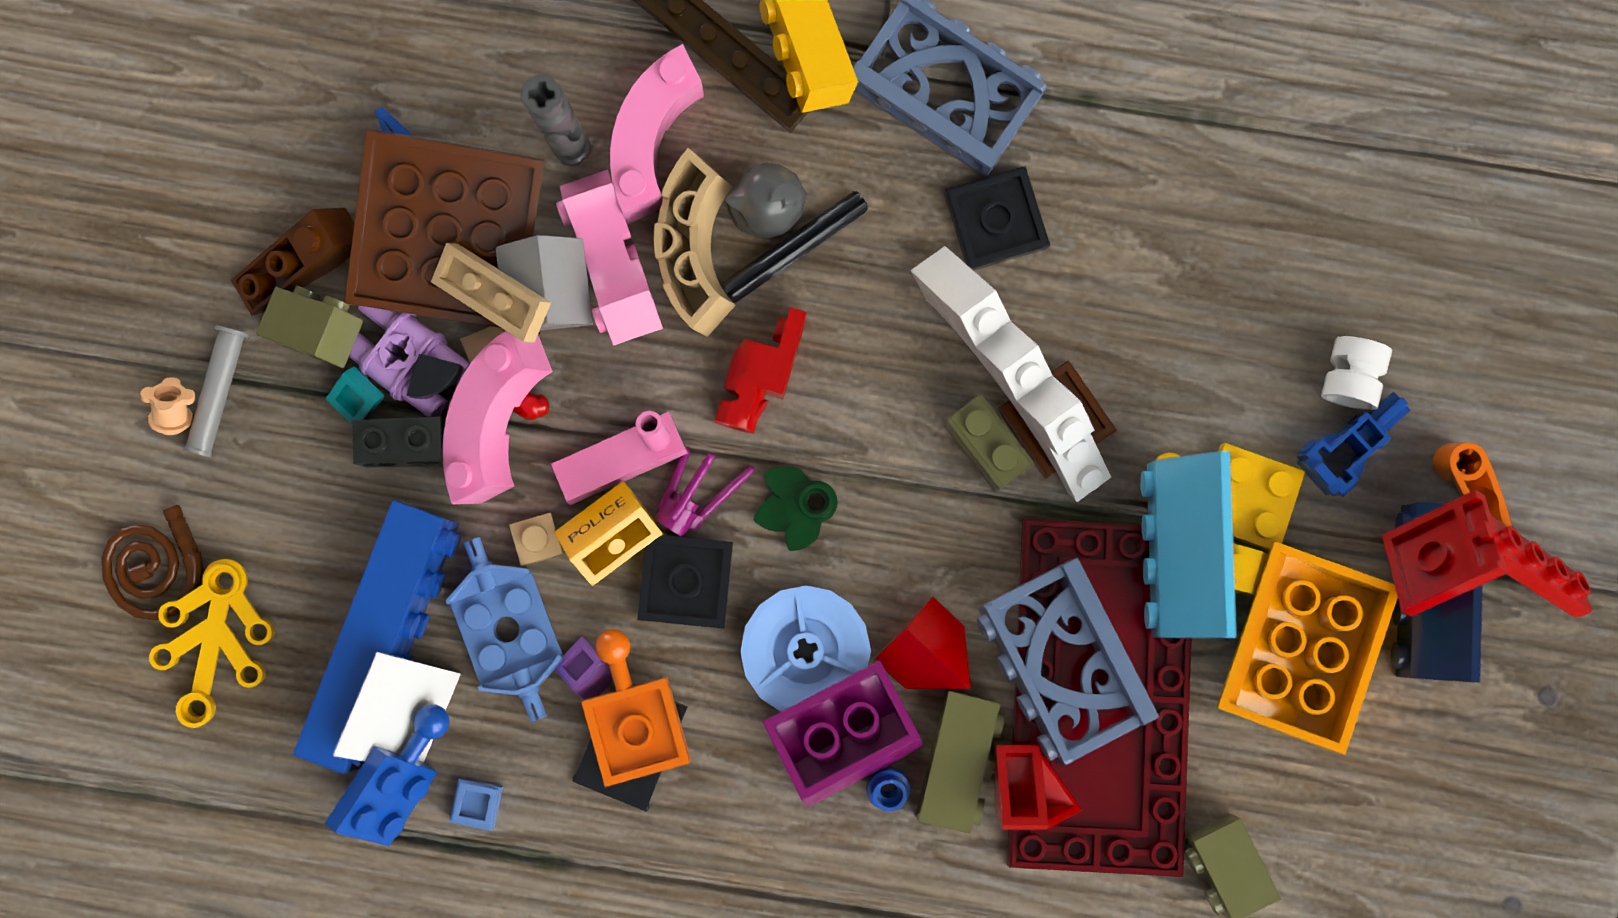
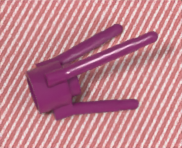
(679, 511)

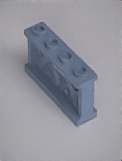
(961, 141)
(1123, 682)

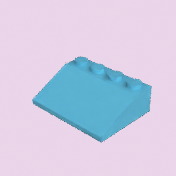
(1189, 547)

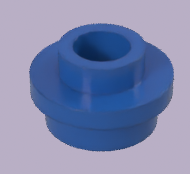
(892, 799)

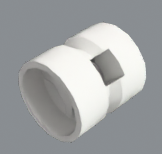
(1356, 373)

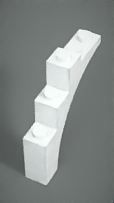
(1017, 367)

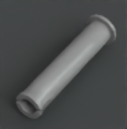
(215, 390)

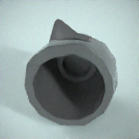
(768, 199)

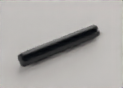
(795, 246)

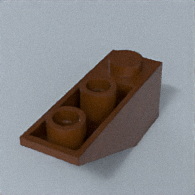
(298, 257)

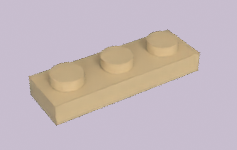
(490, 292)

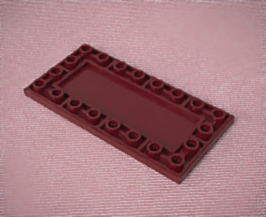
(1138, 782)

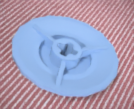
(773, 636)

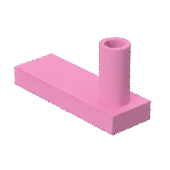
(619, 457)

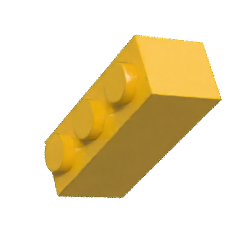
(811, 52)

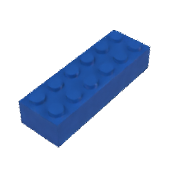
(382, 620)

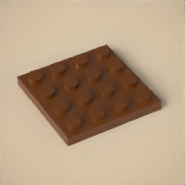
(429, 194)

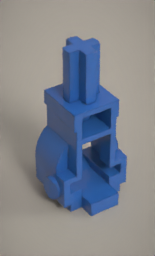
(1364, 435)

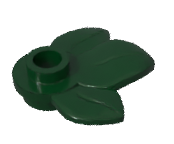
(789, 507)

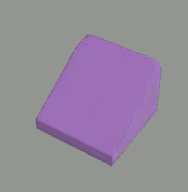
(584, 670)

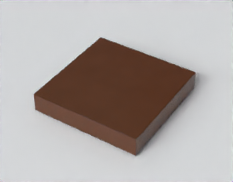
(1072, 381)

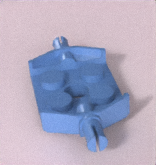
(480, 604)

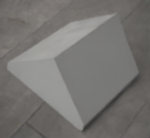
(556, 272)

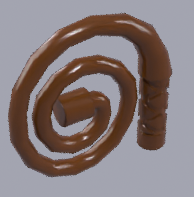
(187, 546)

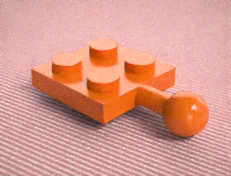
(636, 726)

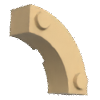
(684, 242)

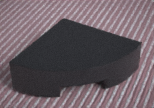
(432, 377)

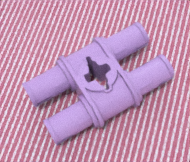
(388, 369)

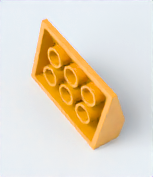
(1308, 648)

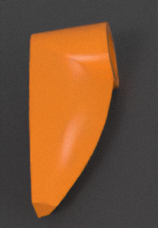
(1474, 474)

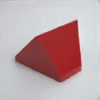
(929, 651)
(1029, 790)

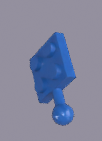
(389, 784)

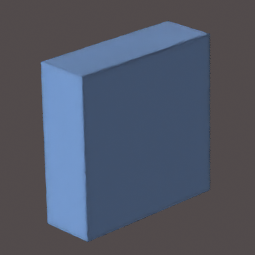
(476, 804)

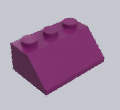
(843, 734)

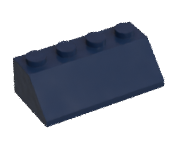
(1442, 639)

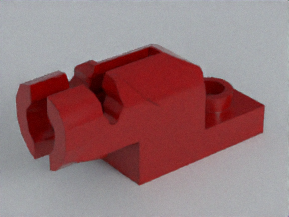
(759, 372)

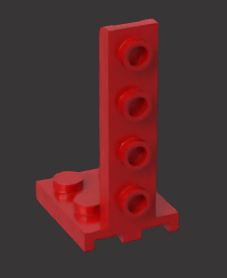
(1467, 547)

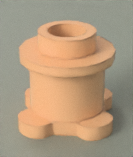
(169, 406)

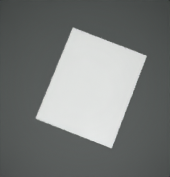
(389, 704)

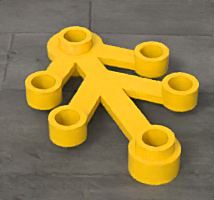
(213, 634)

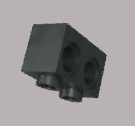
(398, 442)

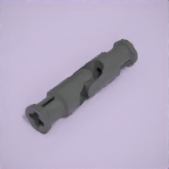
(556, 119)

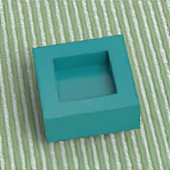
(354, 396)

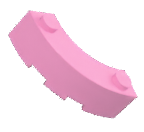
(645, 115)
(614, 269)
(479, 414)

